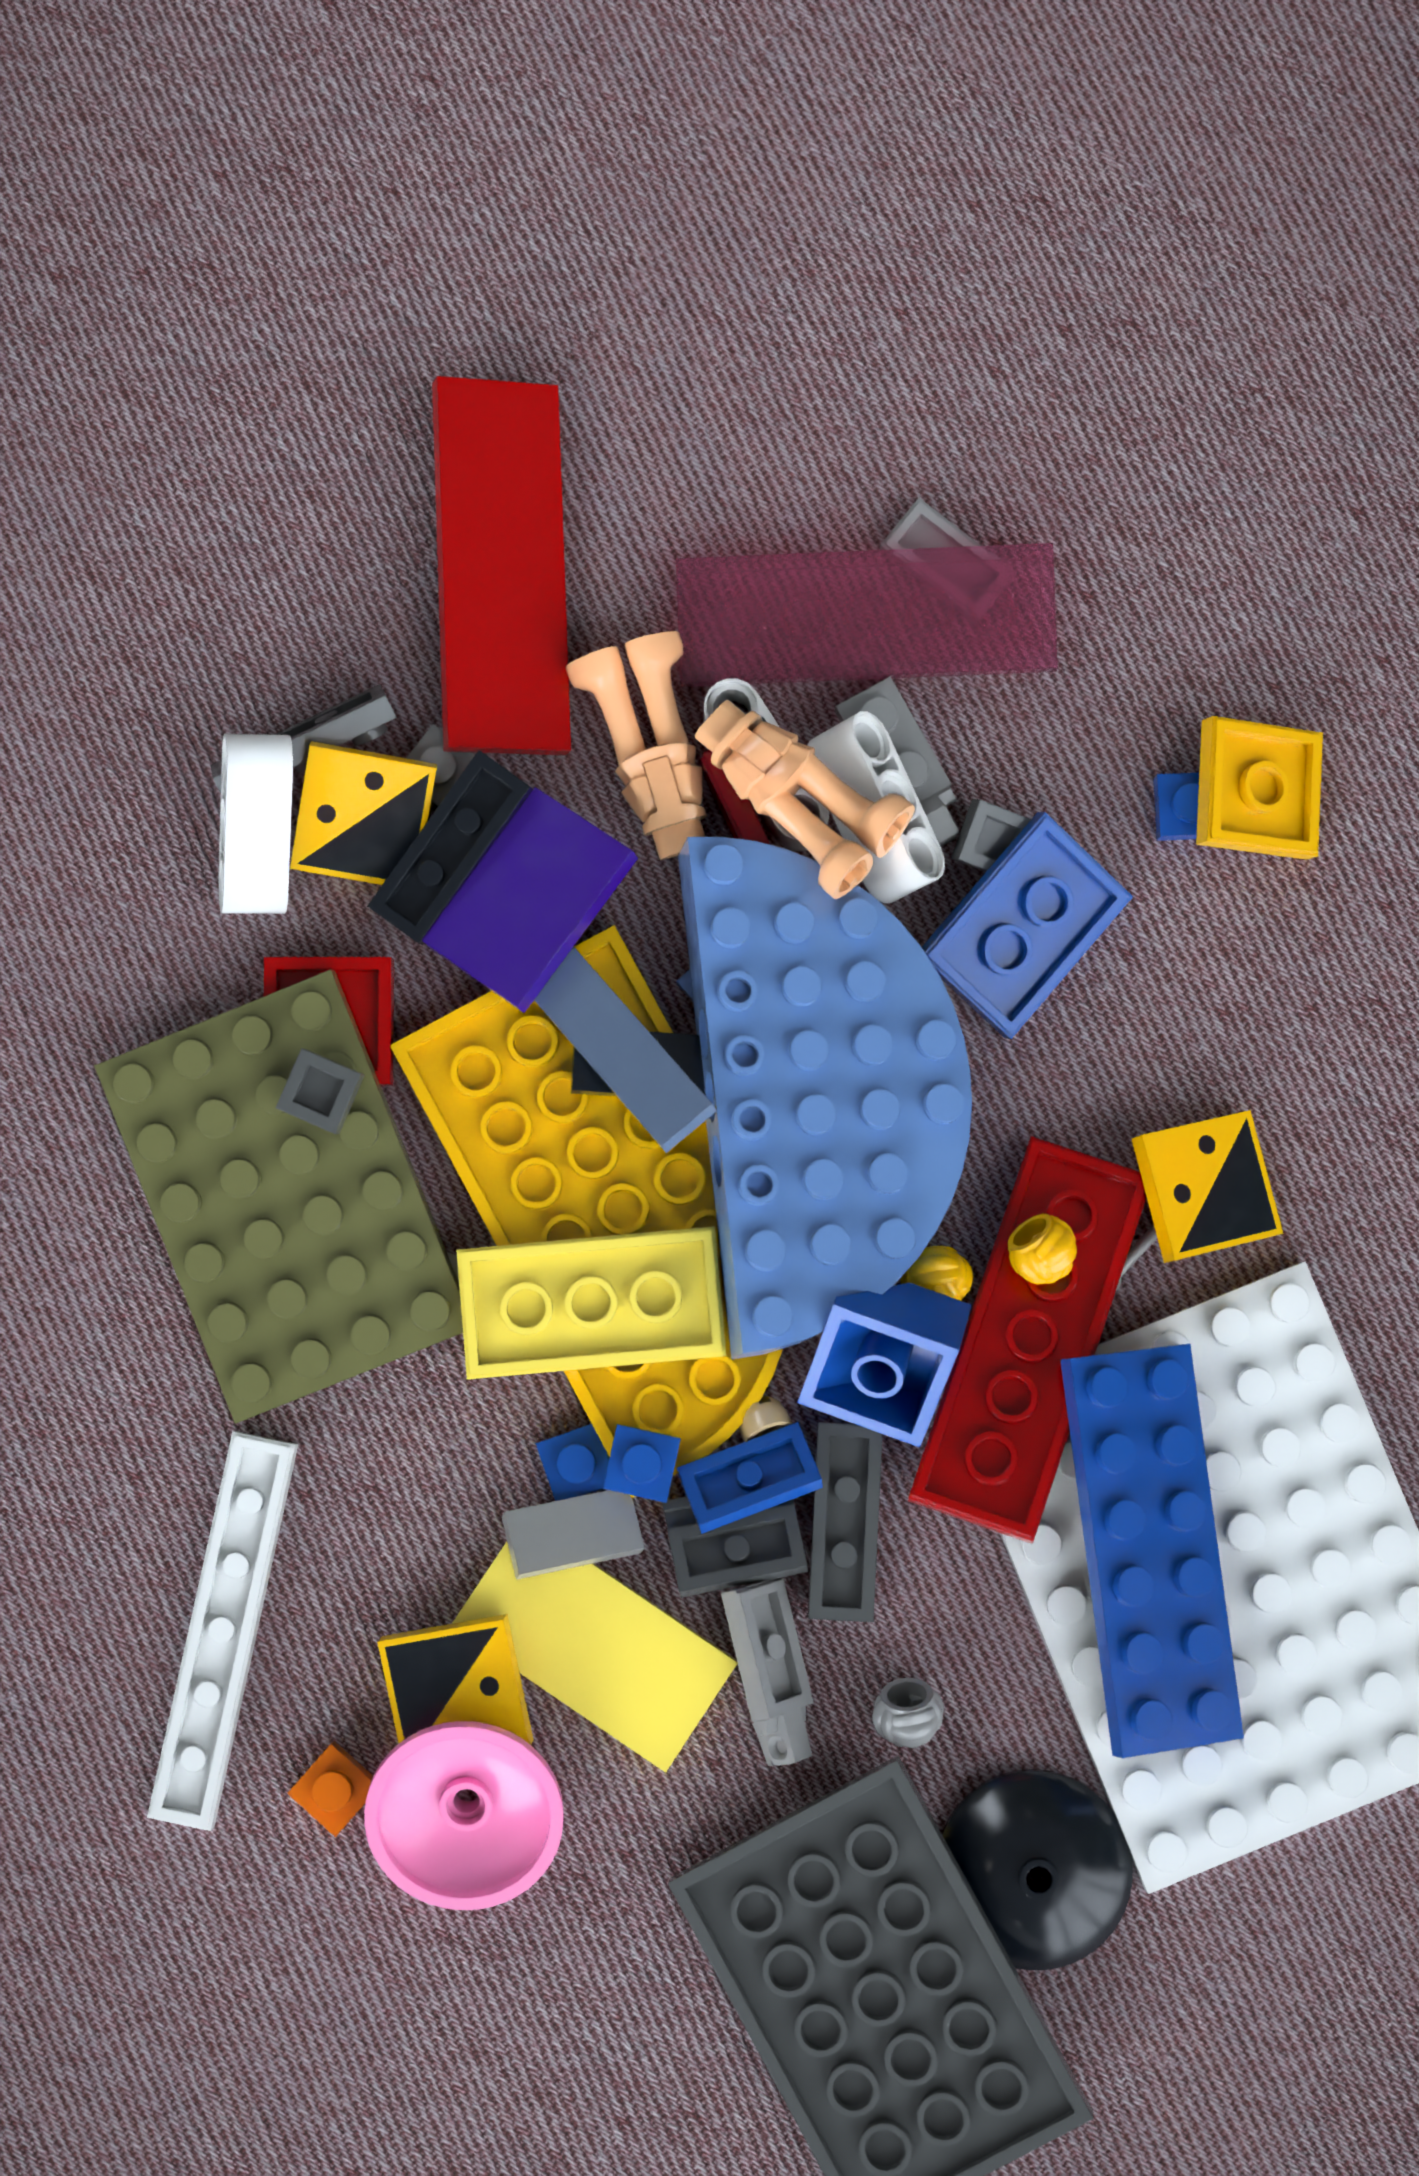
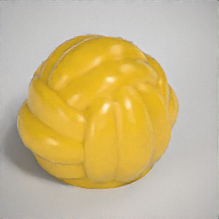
(1042, 1249)
(941, 1271)

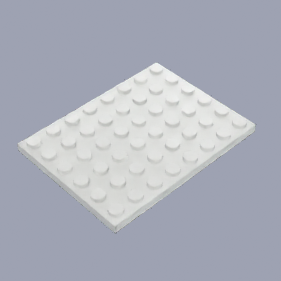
(1313, 1588)

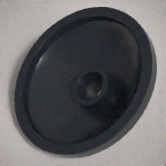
(1051, 1823)

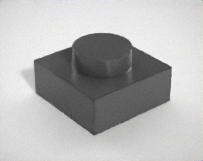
(986, 834)
(320, 1091)

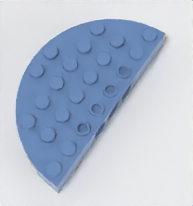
(828, 1086)

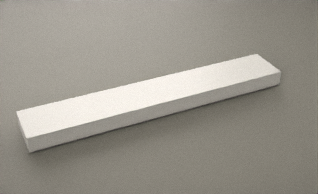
(222, 1631)

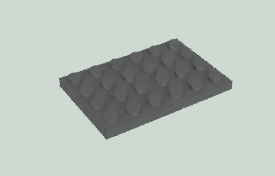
(880, 1988)

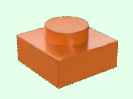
(333, 1788)

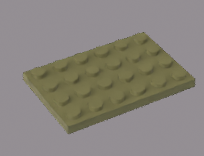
(287, 1239)

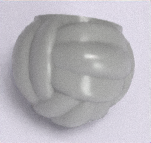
(908, 1712)

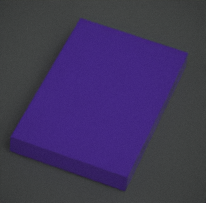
(530, 899)

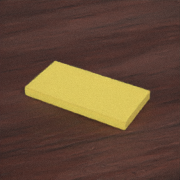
(591, 1302)
(606, 1653)

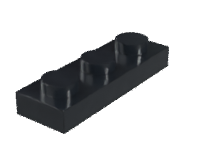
(450, 846)

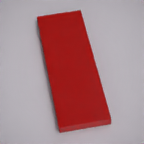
(501, 567)
(1005, 1396)

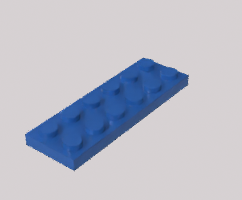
(1151, 1550)

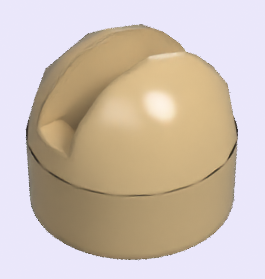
(764, 1418)

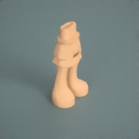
(769, 770)
(664, 779)

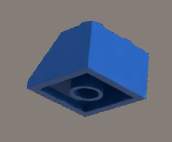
(886, 1359)

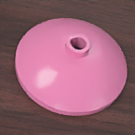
(459, 1849)

